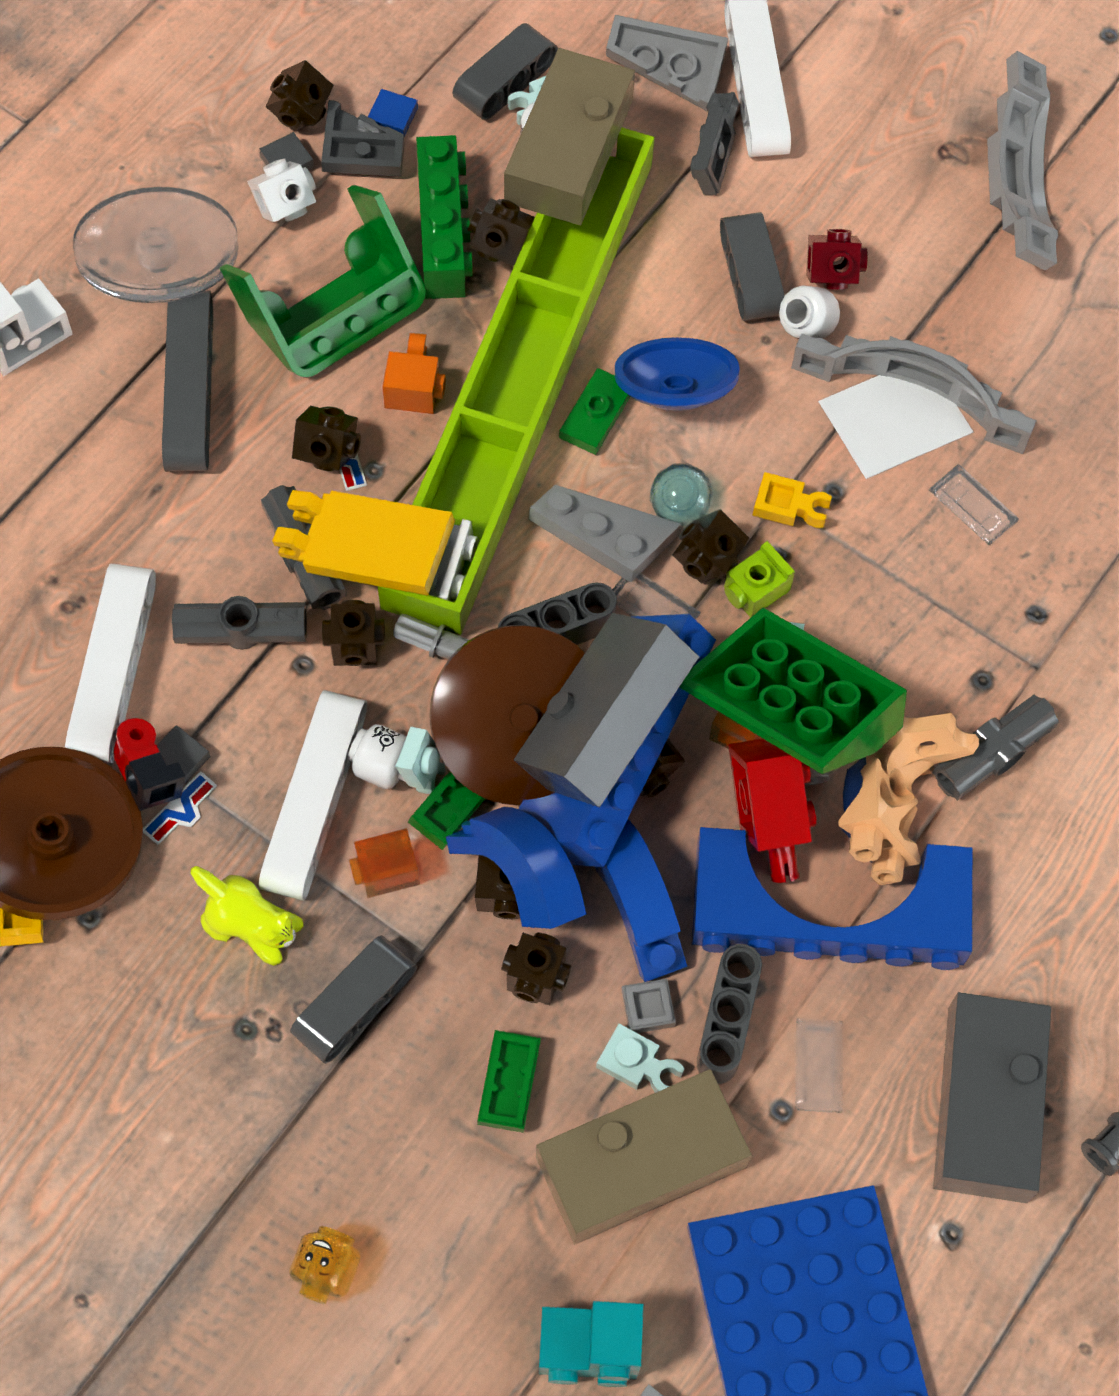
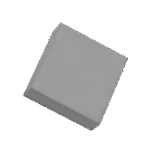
(648, 1006)

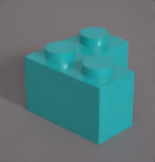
(592, 1343)

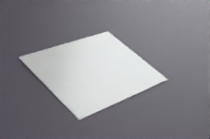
(892, 422)

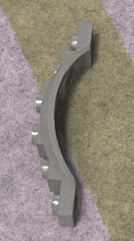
(1018, 161)
(922, 367)

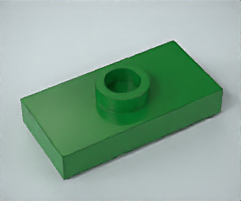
(594, 412)
(445, 810)
(509, 1081)

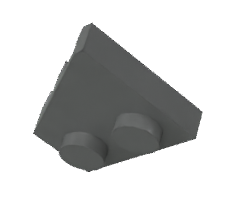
(360, 145)

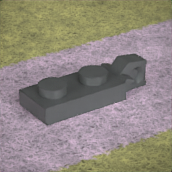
(715, 143)

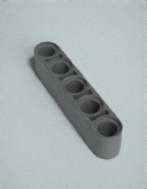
(188, 384)

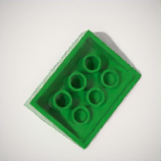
(799, 693)

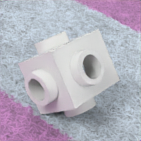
(283, 190)

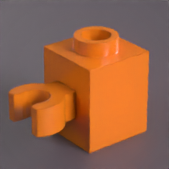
(413, 378)

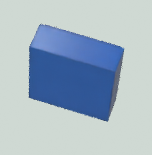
(394, 111)

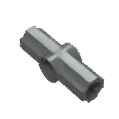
(318, 589)
(213, 622)
(999, 748)

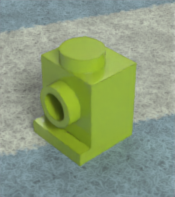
(774, 580)

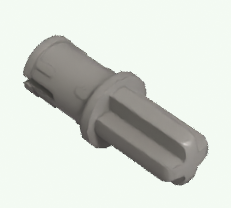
(428, 636)

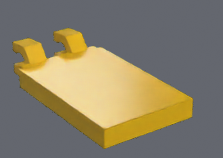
(367, 540)

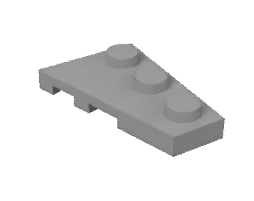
(669, 56)
(603, 530)

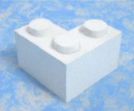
(29, 324)

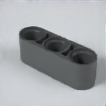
(504, 70)
(751, 265)
(570, 609)
(730, 992)
(353, 999)

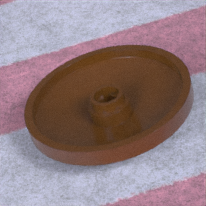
(491, 703)
(64, 833)

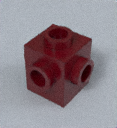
(823, 252)

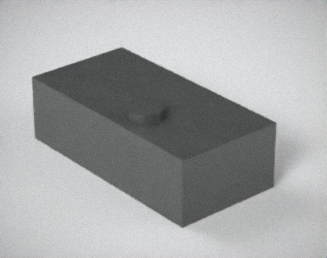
(606, 708)
(993, 1098)

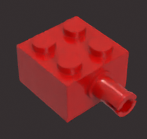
(772, 803)

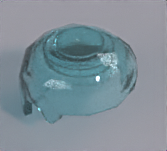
(681, 493)

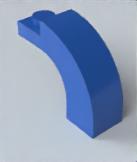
(531, 860)
(643, 905)

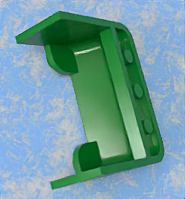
(347, 310)

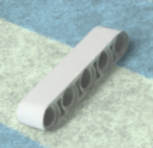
(757, 78)
(111, 660)
(312, 796)

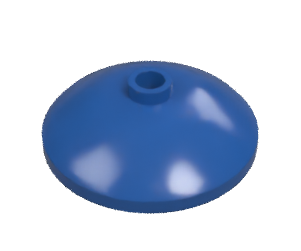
(677, 373)

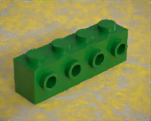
(441, 220)

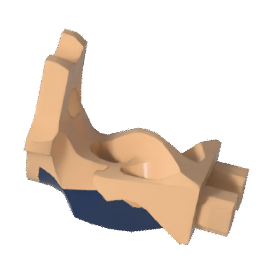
(880, 797)

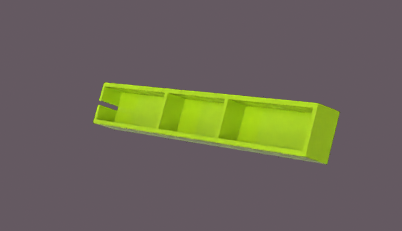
(522, 373)

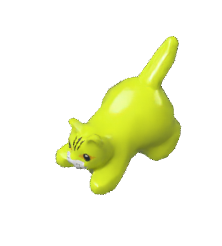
(241, 911)

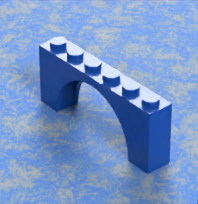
(591, 831)
(926, 927)

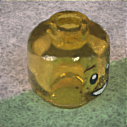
(325, 1264)

